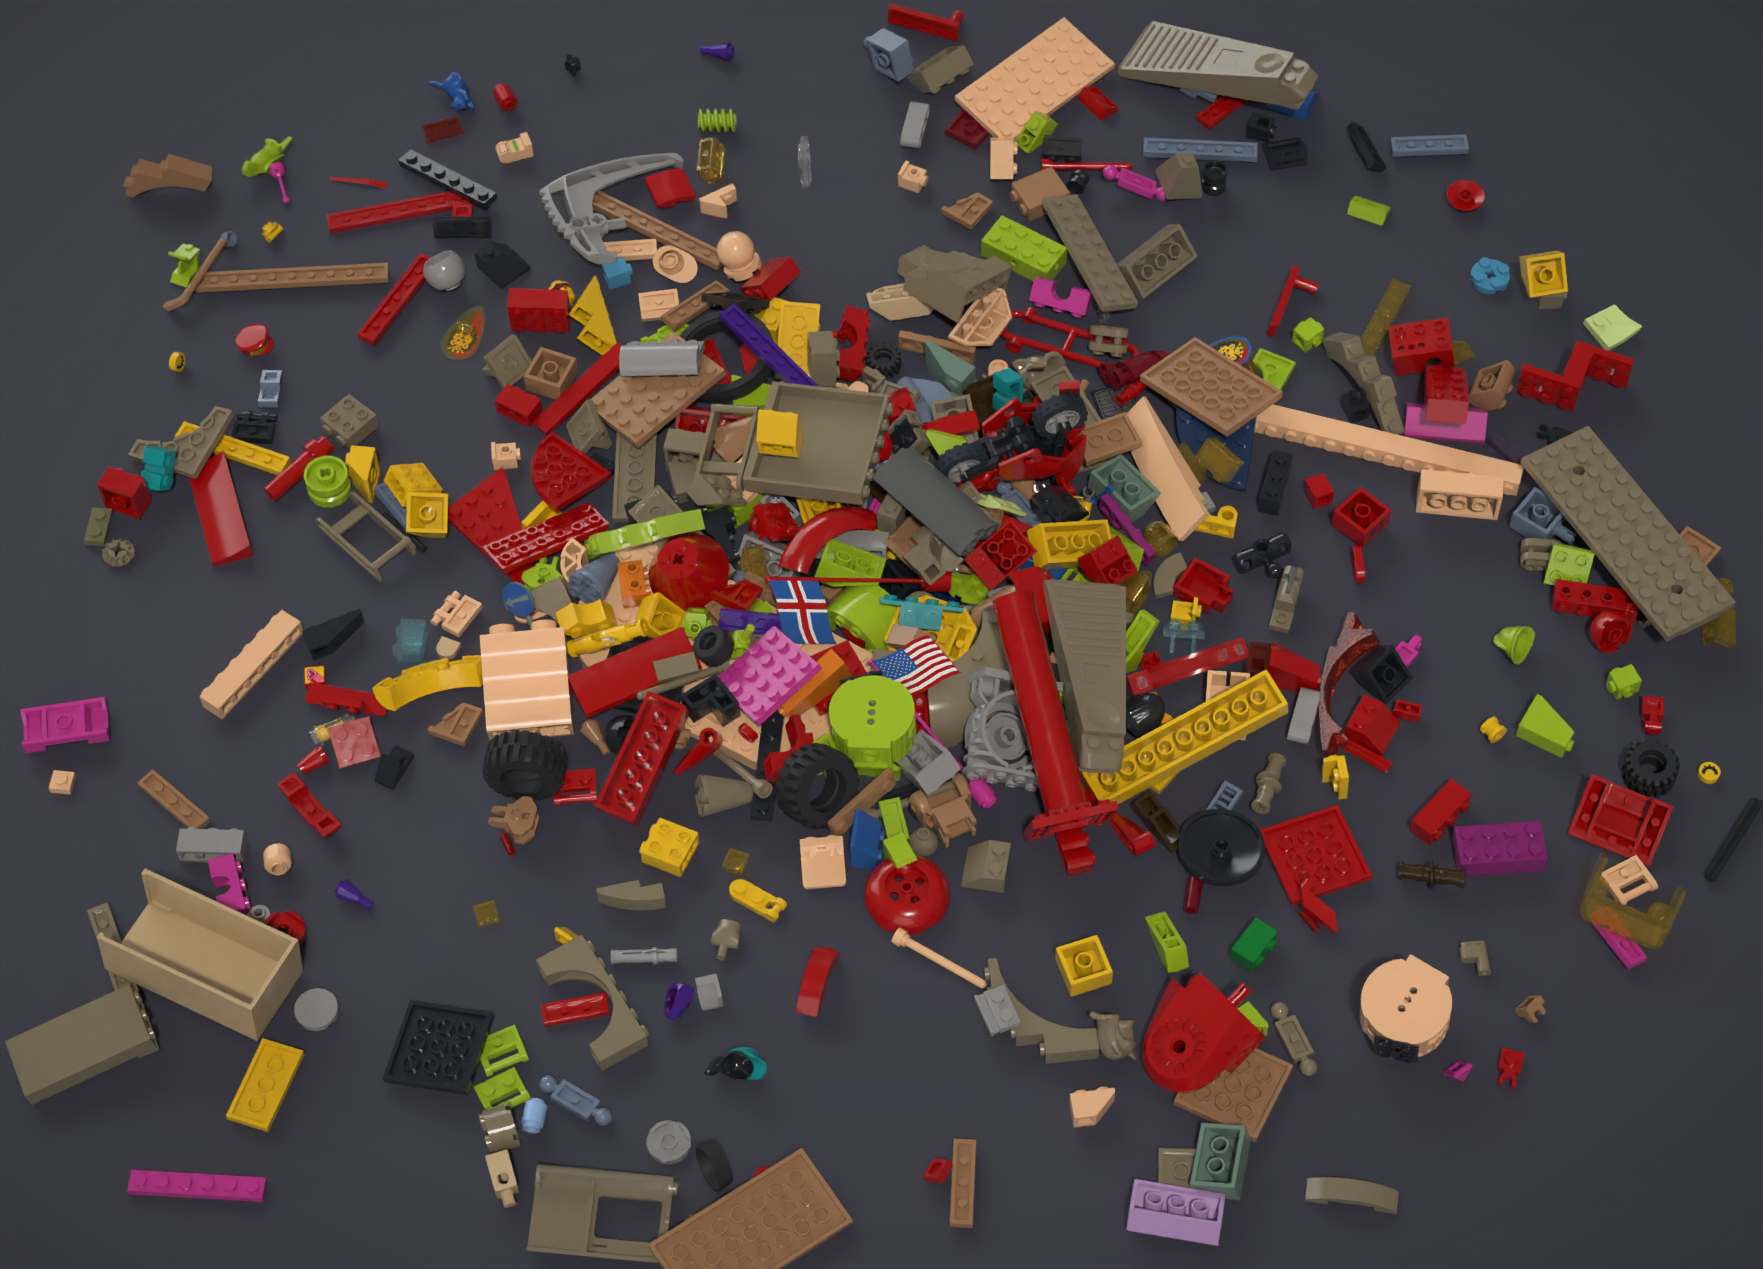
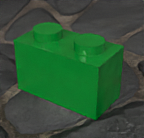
(1254, 945)

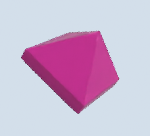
(1458, 1070)

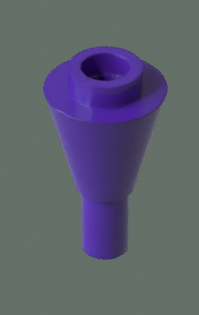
(722, 51)
(348, 892)

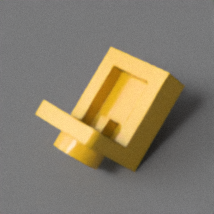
(1185, 611)

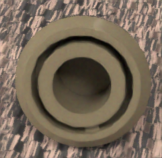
(923, 841)

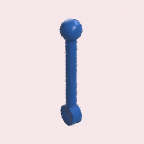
(1109, 489)

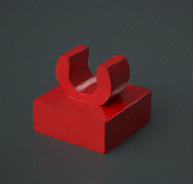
(1149, 660)

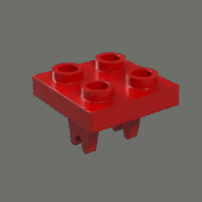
(775, 522)

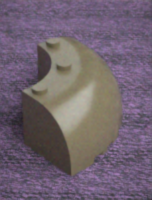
(950, 699)

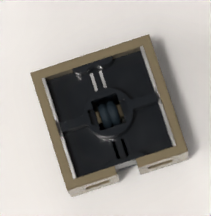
(907, 433)

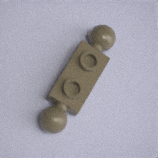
(1294, 1039)

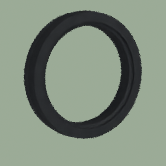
(737, 388)

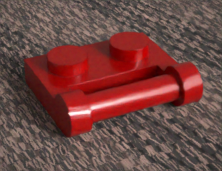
(577, 781)

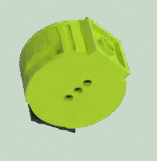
(872, 720)

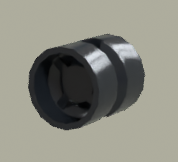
(1214, 178)

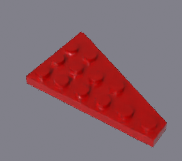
(487, 516)

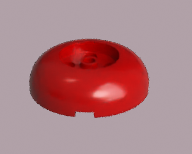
(903, 913)

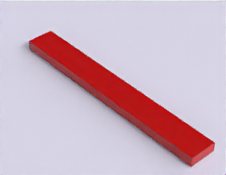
(393, 211)

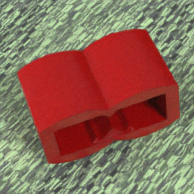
(1075, 851)

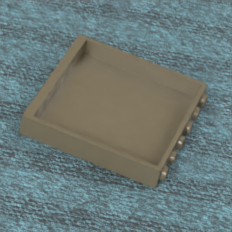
(838, 448)

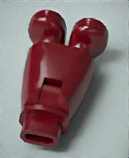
(1130, 369)

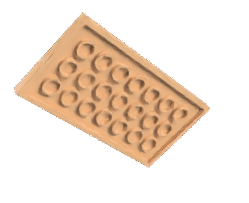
(1033, 79)

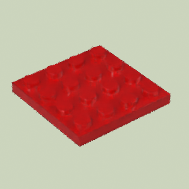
(1315, 849)

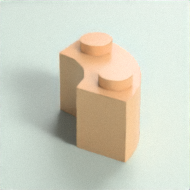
(572, 558)

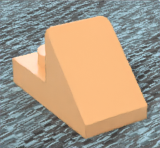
(716, 202)

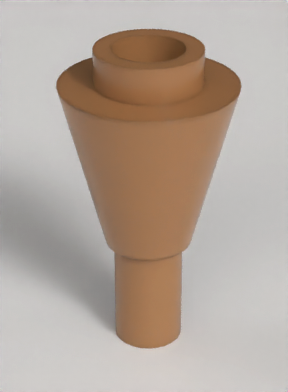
(592, 731)

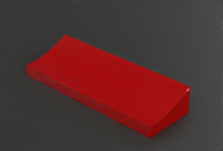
(220, 512)
(626, 673)

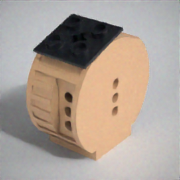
(1405, 1009)

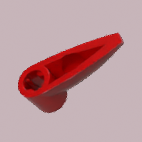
(700, 750)
(1132, 835)

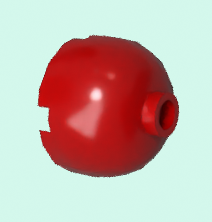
(1610, 630)

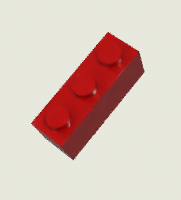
(1440, 812)

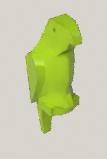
(264, 158)

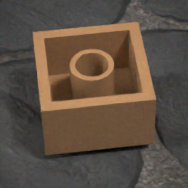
(550, 373)

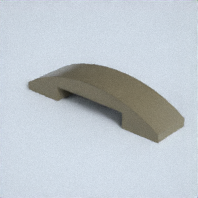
(1352, 1192)

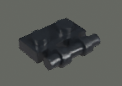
(254, 431)

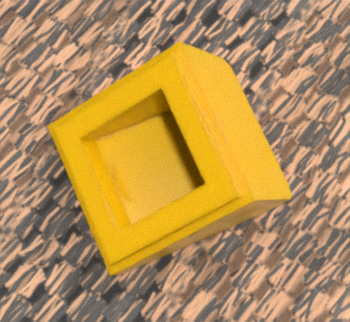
(564, 935)

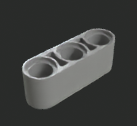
(915, 125)
(1304, 716)

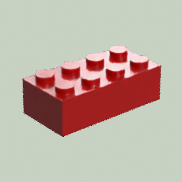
(1445, 394)

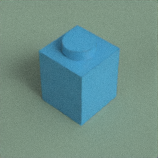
(617, 273)

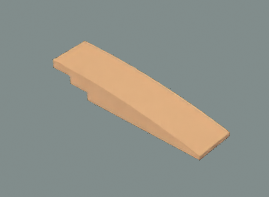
(1167, 471)

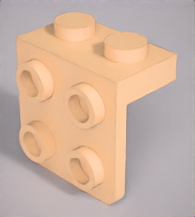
(822, 862)

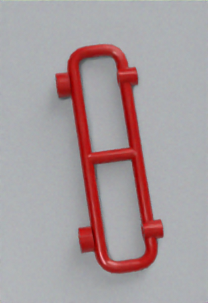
(1016, 342)

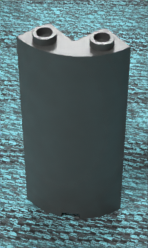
(935, 500)

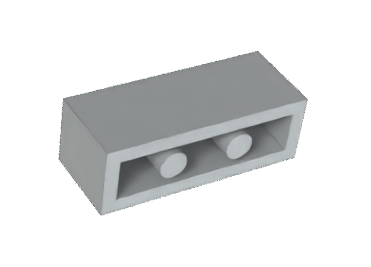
(205, 844)

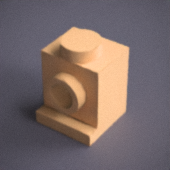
(912, 177)
(505, 455)

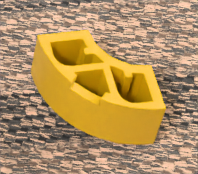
(586, 618)

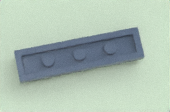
(1429, 145)

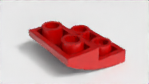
(670, 187)

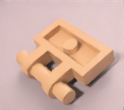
(460, 617)

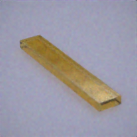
(1384, 316)

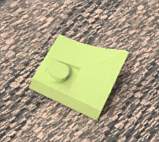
(1611, 327)

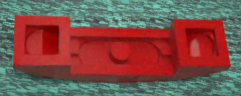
(956, 424)
(307, 806)

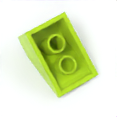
(846, 561)

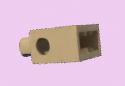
(502, 1171)

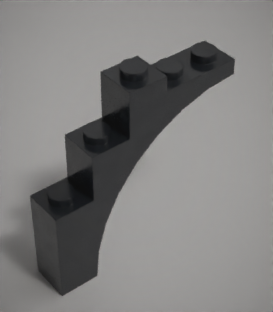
(717, 523)

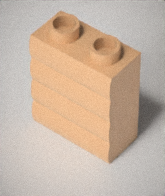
(527, 680)

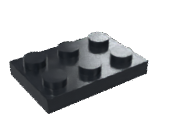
(727, 299)

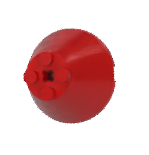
(689, 569)

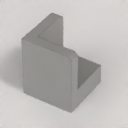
(709, 992)

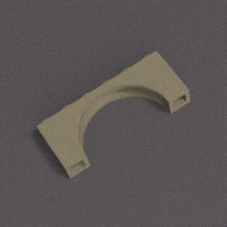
(578, 962)

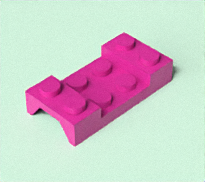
(65, 724)

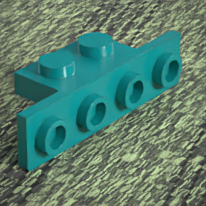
(921, 614)

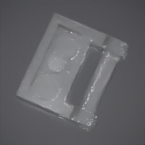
(804, 161)

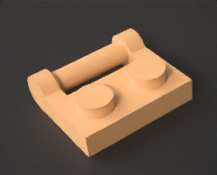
(1626, 874)

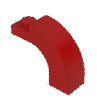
(797, 738)
(815, 980)

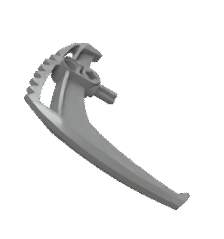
(578, 195)

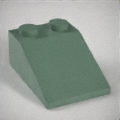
(948, 369)

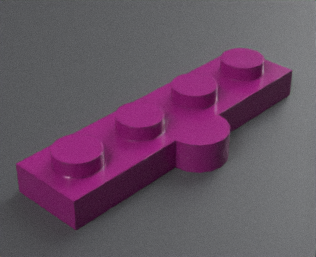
(1121, 520)

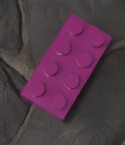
(1499, 848)

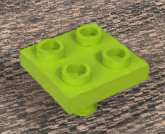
(1568, 564)

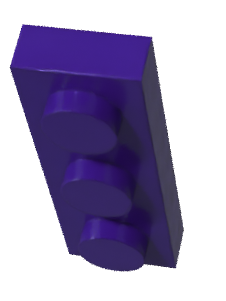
(739, 619)

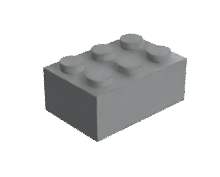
(928, 764)

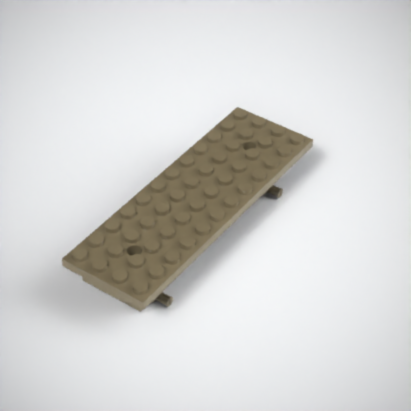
(1628, 534)

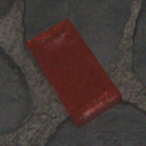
(442, 129)

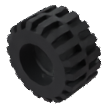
(1653, 754)

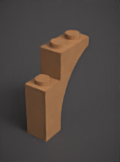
(172, 172)

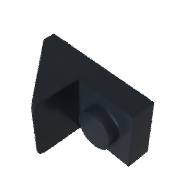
(393, 767)

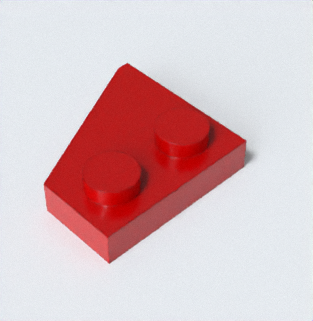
(738, 595)

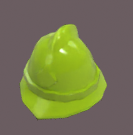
(1515, 642)

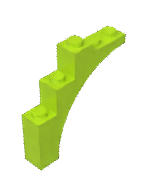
(643, 533)
(1136, 640)

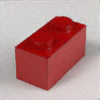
(1407, 711)

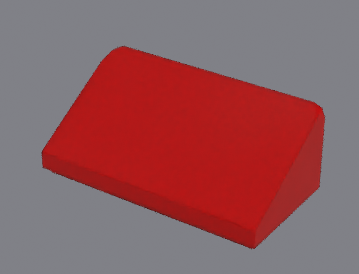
(1097, 102)

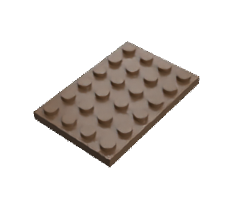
(1211, 386)
(645, 404)

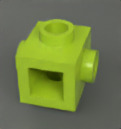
(695, 621)

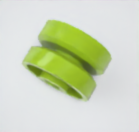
(327, 481)

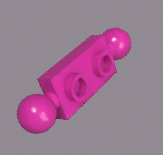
(1134, 182)

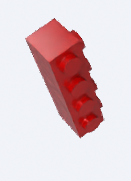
(1591, 600)

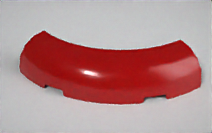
(821, 529)

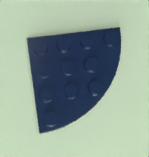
(1240, 442)

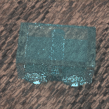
(411, 641)

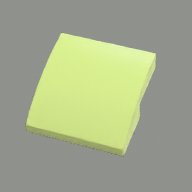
(1001, 504)

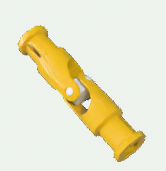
(608, 638)

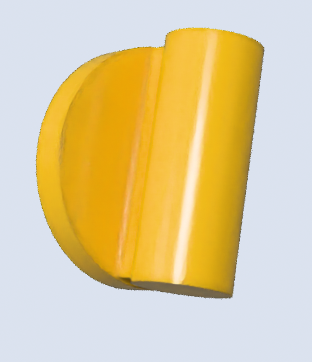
(271, 231)

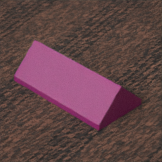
(1417, 427)

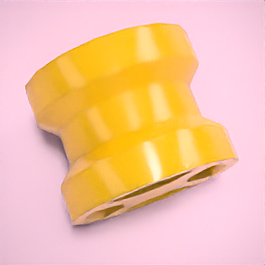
(1493, 729)

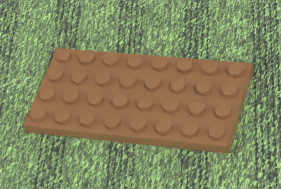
(759, 1223)

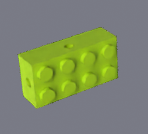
(1024, 249)

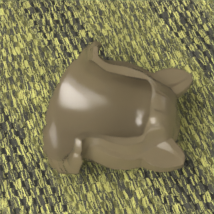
(1037, 367)
(1115, 1036)

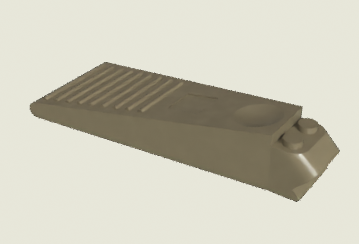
(1218, 66)
(1091, 662)

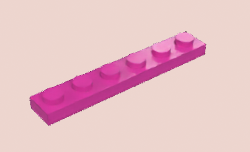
(197, 1185)

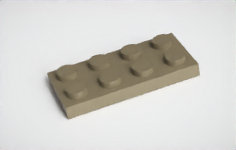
(1049, 386)

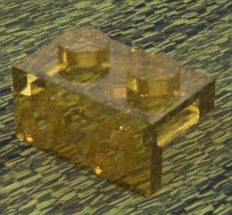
(1721, 630)

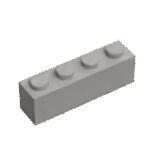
(863, 539)

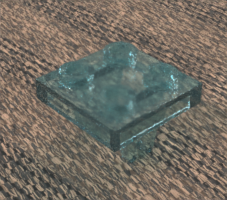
(1191, 630)

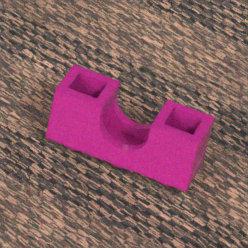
(1044, 294)
(225, 872)

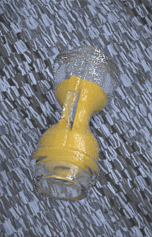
(321, 734)

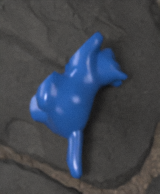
(457, 89)

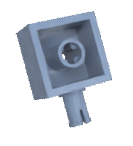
(890, 54)
(1540, 518)

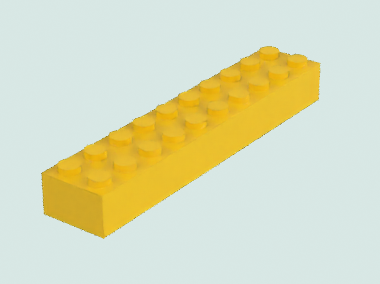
(1190, 738)

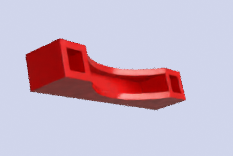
(1186, 666)

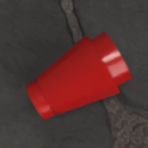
(314, 760)

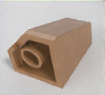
(732, 438)

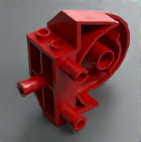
(1208, 1026)

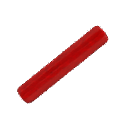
(1367, 755)

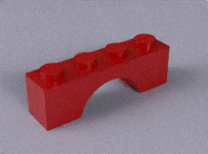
(854, 326)

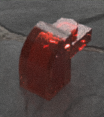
(1258, 658)

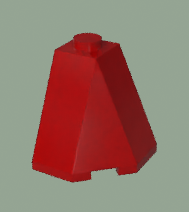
(1292, 670)

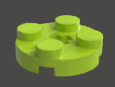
(968, 587)

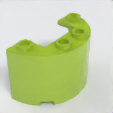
(862, 614)

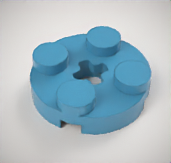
(1490, 267)

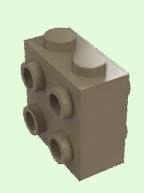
(349, 422)

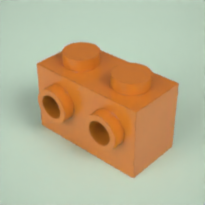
(632, 583)

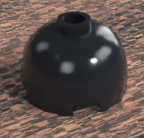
(617, 731)

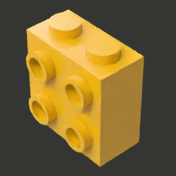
(410, 478)
(669, 847)

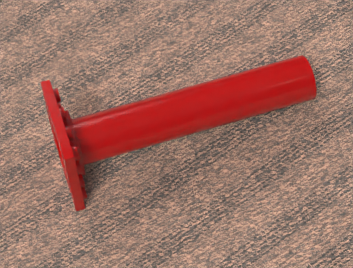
(1044, 722)

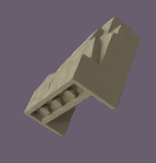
(951, 278)

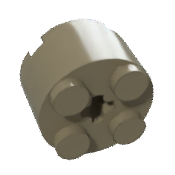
(500, 1127)

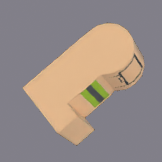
(515, 149)

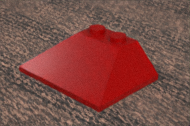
(1620, 819)

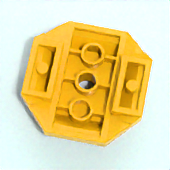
(955, 634)

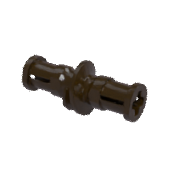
(1432, 874)

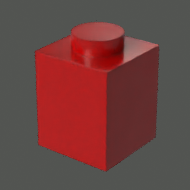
(1318, 491)

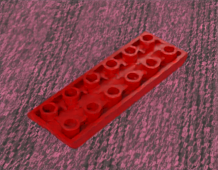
(546, 537)

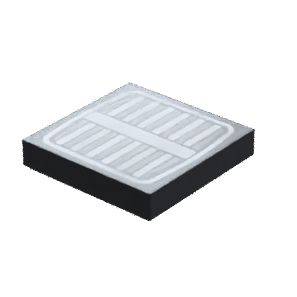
(1105, 402)

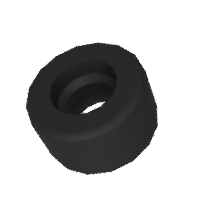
(713, 646)

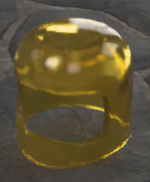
(1160, 537)

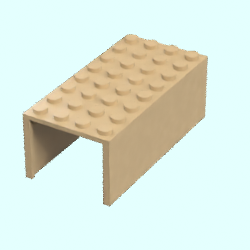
(206, 957)

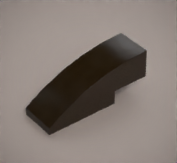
(1157, 820)

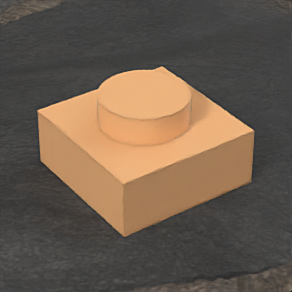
(62, 782)

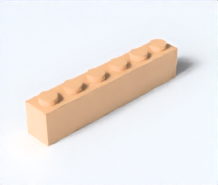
(251, 664)

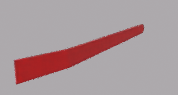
(362, 181)

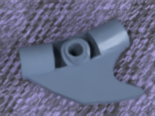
(929, 391)

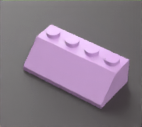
(1176, 1212)

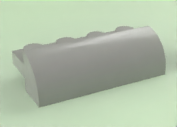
(661, 358)

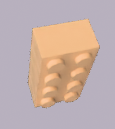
(1459, 494)

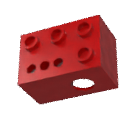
(1418, 342)

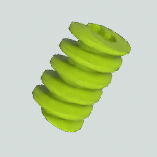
(717, 120)

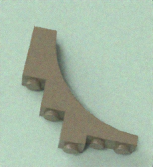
(1379, 389)
(926, 555)
(1055, 1041)

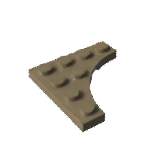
(192, 448)

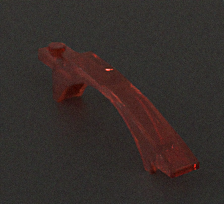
(1350, 646)

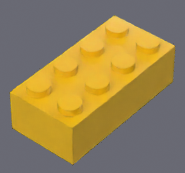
(1063, 542)

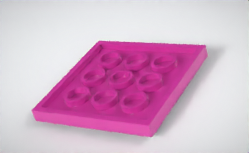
(768, 674)

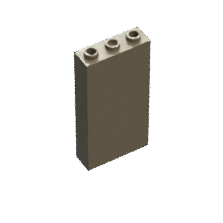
(81, 1044)

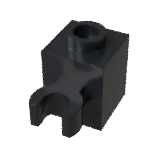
(1355, 405)

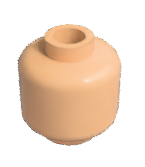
(277, 859)

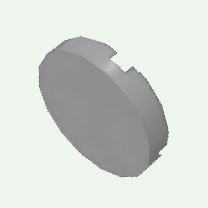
(316, 1009)
(668, 1142)

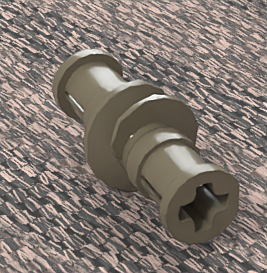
(1268, 783)

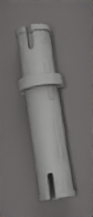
(646, 955)

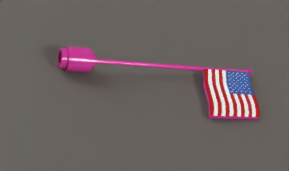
(919, 668)

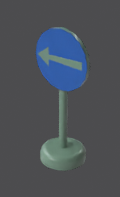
(518, 600)

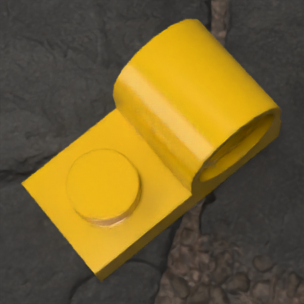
(1219, 525)

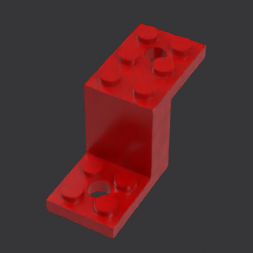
(1583, 363)

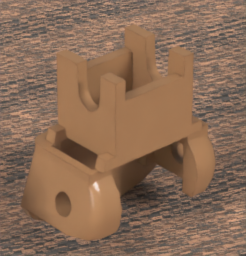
(945, 812)

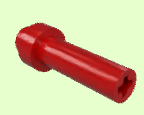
(295, 471)

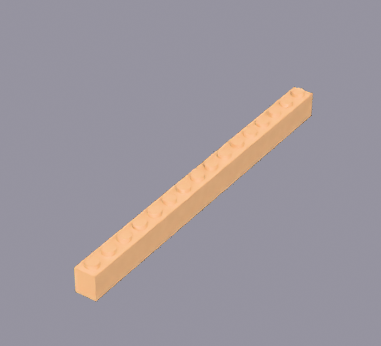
(1381, 446)

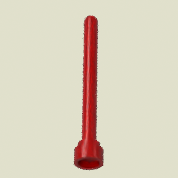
(1046, 163)

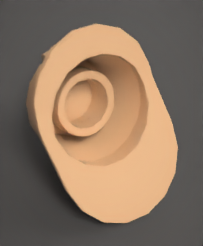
(675, 264)

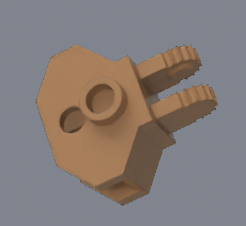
(519, 819)

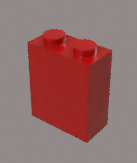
(771, 278)

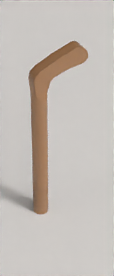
(175, 303)

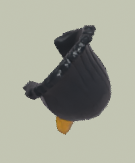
(1145, 713)

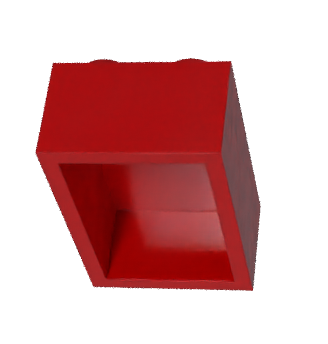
(539, 310)

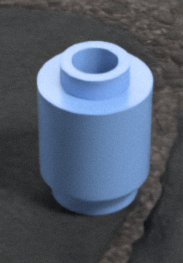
(534, 1115)

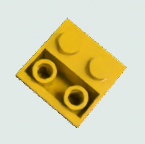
(779, 433)

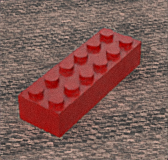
(642, 759)

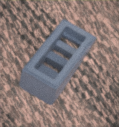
(1230, 788)

